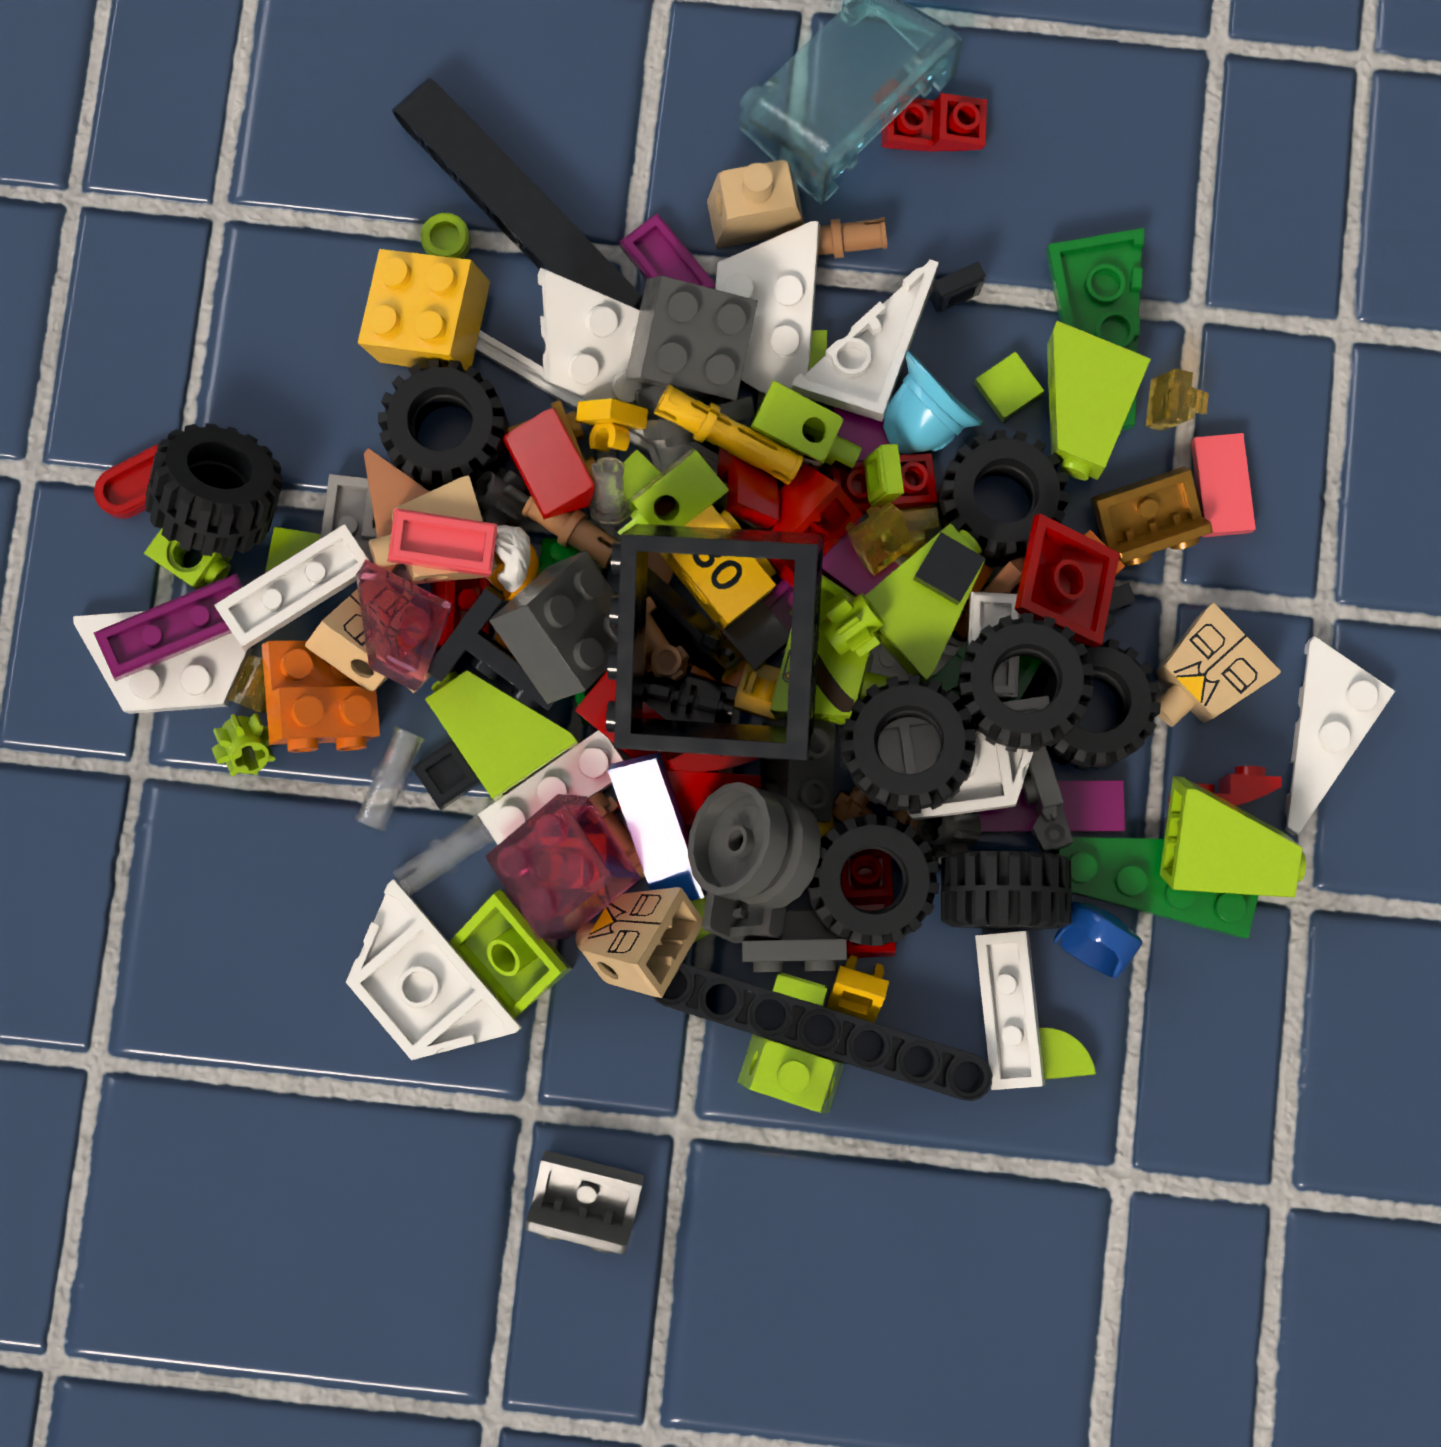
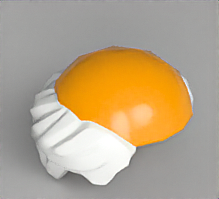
(515, 561)

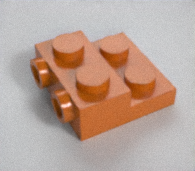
(314, 701)

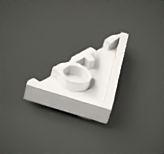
(866, 364)
(1335, 714)

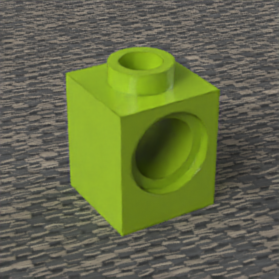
(171, 557)

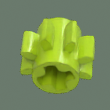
(851, 624)
(243, 745)

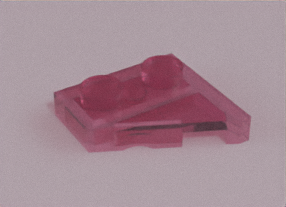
(399, 624)

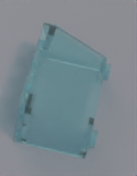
(848, 88)

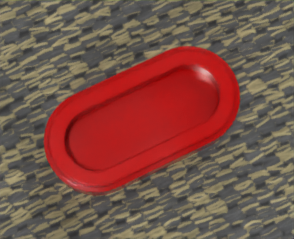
(124, 487)

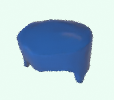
(1099, 939)

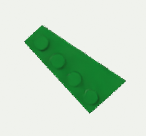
(1100, 287)
(1129, 876)

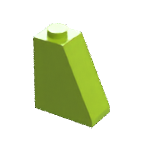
(1088, 397)
(915, 617)
(496, 732)
(1225, 848)

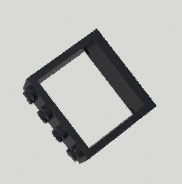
(627, 660)

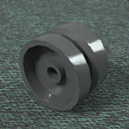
(754, 846)

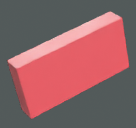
(1223, 483)
(442, 542)

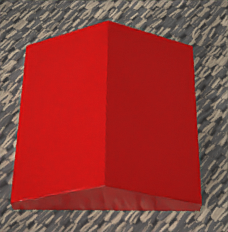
(1067, 580)

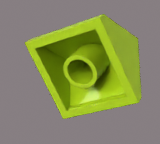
(508, 955)

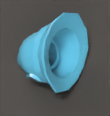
(924, 412)

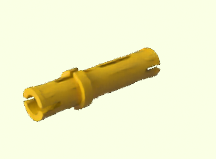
(712, 426)

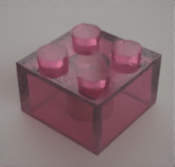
(562, 867)

